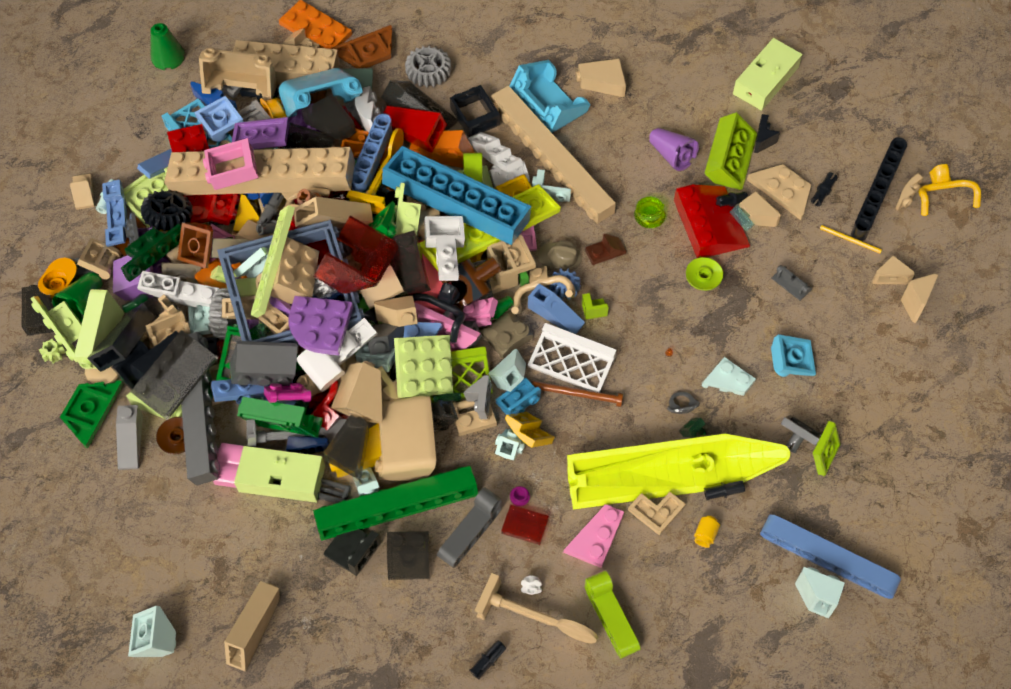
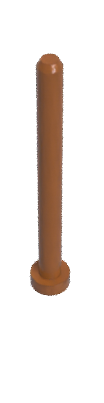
(580, 393)

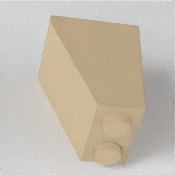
(360, 392)

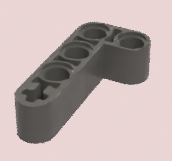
(485, 510)

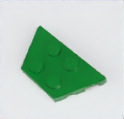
(89, 408)

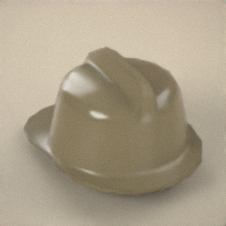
(560, 255)

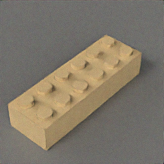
(292, 60)

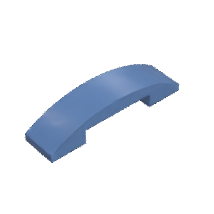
(116, 212)

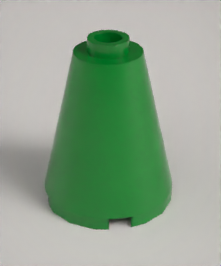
(164, 48)
(78, 292)

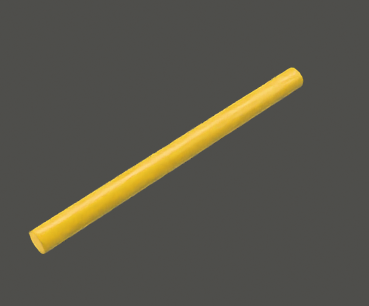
(851, 239)

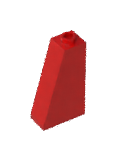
(418, 126)

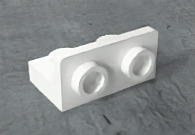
(500, 176)

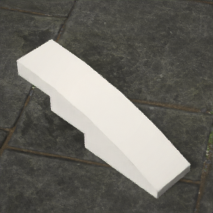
(494, 151)

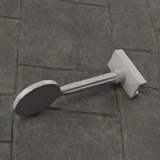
(254, 436)

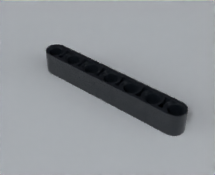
(879, 189)

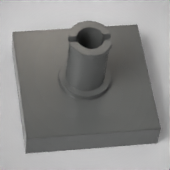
(801, 432)

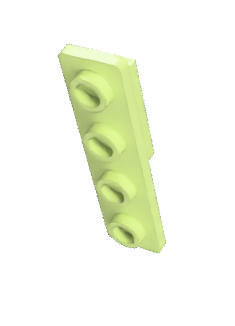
(406, 213)
(62, 322)

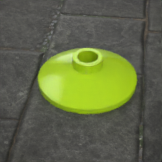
(704, 267)

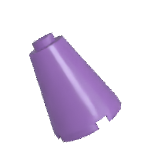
(674, 147)

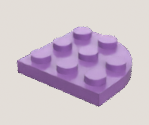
(319, 323)

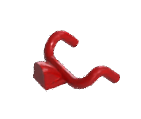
(323, 410)

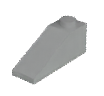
(128, 436)

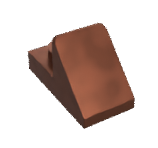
(605, 250)

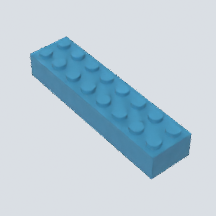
(457, 195)

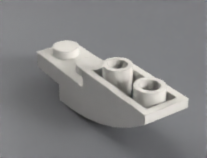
(366, 107)
(175, 289)

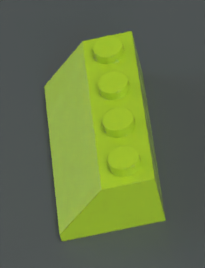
(731, 152)

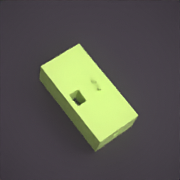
(767, 74)
(279, 474)

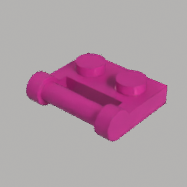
(295, 391)

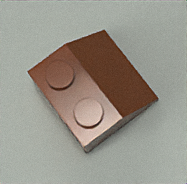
(195, 244)

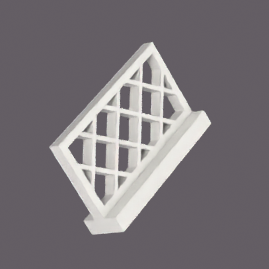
(577, 343)

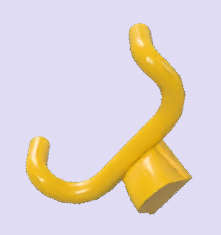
(941, 180)

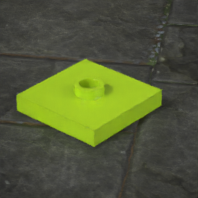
(826, 448)

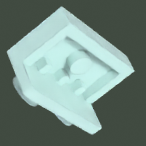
(199, 319)

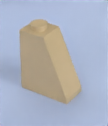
(602, 77)

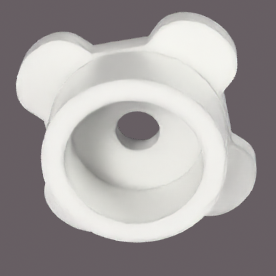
(531, 585)

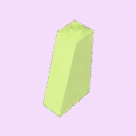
(99, 320)

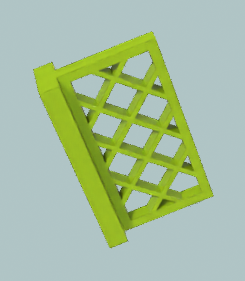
(464, 357)

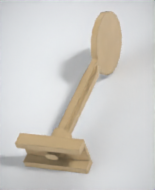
(108, 375)
(490, 597)

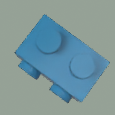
(519, 398)

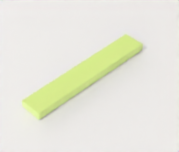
(272, 261)

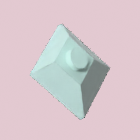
(151, 634)

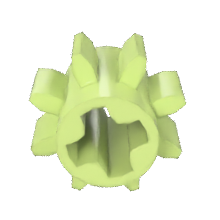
(52, 351)

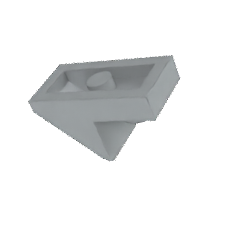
(480, 394)

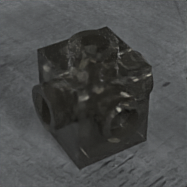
(443, 415)

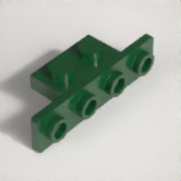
(149, 249)

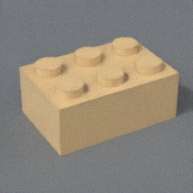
(295, 271)

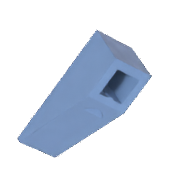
(553, 309)

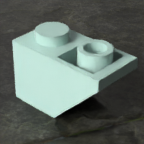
(509, 371)

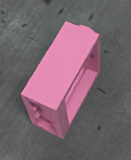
(229, 152)

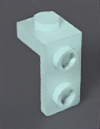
(557, 193)

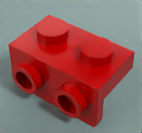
(223, 208)

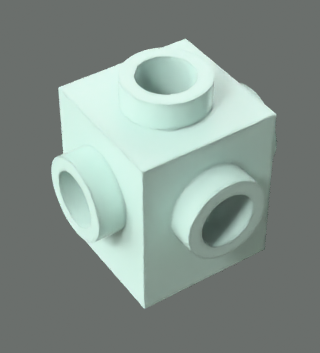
(509, 445)

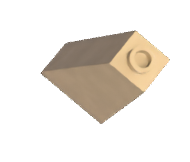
(338, 211)
(251, 625)

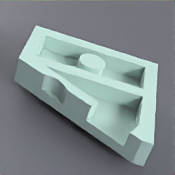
(384, 359)
(729, 378)

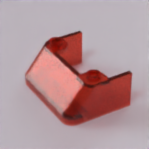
(369, 248)

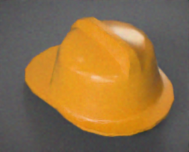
(273, 108)
(57, 276)

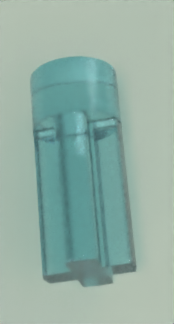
(742, 218)

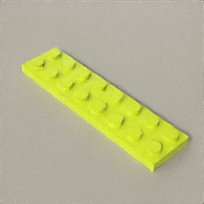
(477, 241)

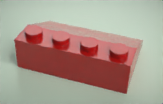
(708, 226)

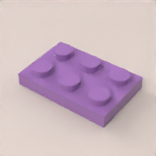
(263, 132)

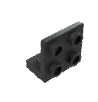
(353, 549)

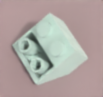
(819, 591)

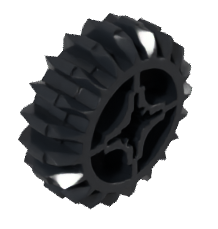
(166, 210)

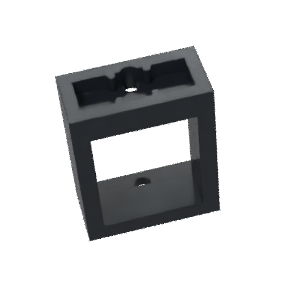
(479, 124)

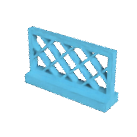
(172, 124)

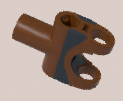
(475, 279)

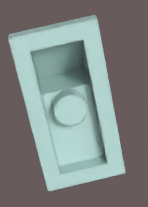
(367, 483)

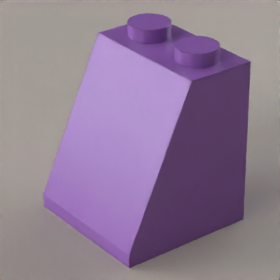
(126, 289)

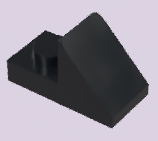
(765, 136)

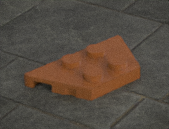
(367, 49)

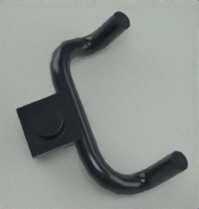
(446, 300)

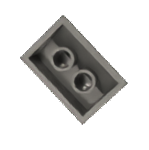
(263, 363)

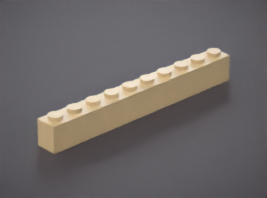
(553, 155)

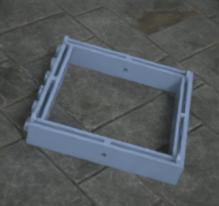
(243, 251)

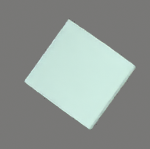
(253, 265)

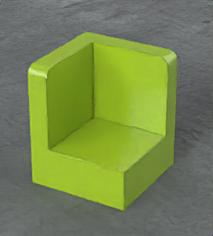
(593, 308)

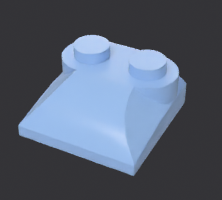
(218, 118)

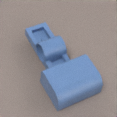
(225, 391)

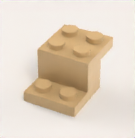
(512, 260)

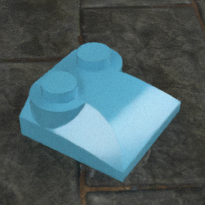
(792, 356)

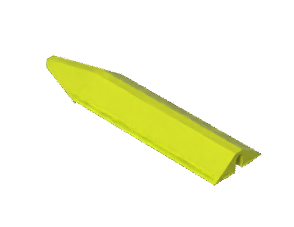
(668, 467)

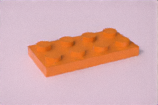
(317, 25)

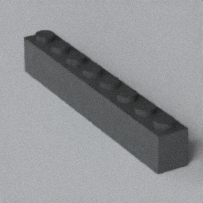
(200, 429)

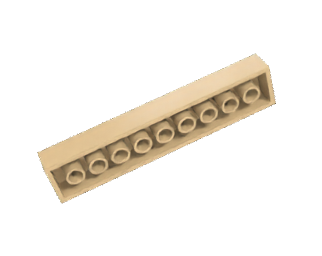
(277, 171)

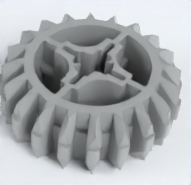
(428, 71)
(217, 323)

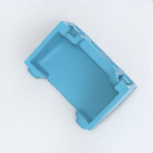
(537, 89)
(296, 92)

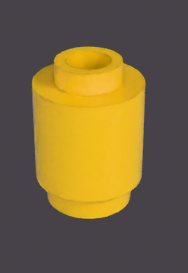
(706, 531)

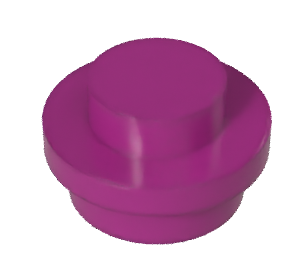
(519, 496)

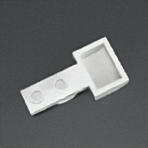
(445, 235)
(326, 368)

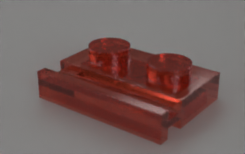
(525, 524)

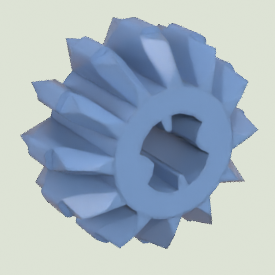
(560, 289)

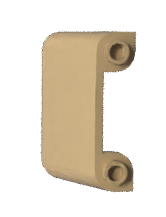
(237, 70)
(406, 439)

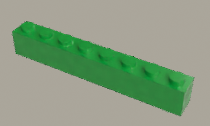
(395, 502)

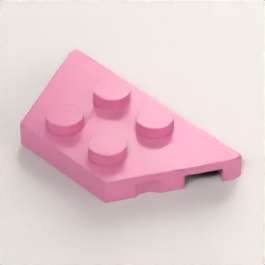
(465, 336)

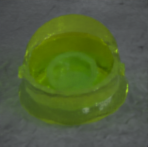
(650, 212)

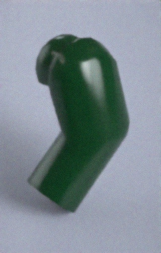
(135, 302)

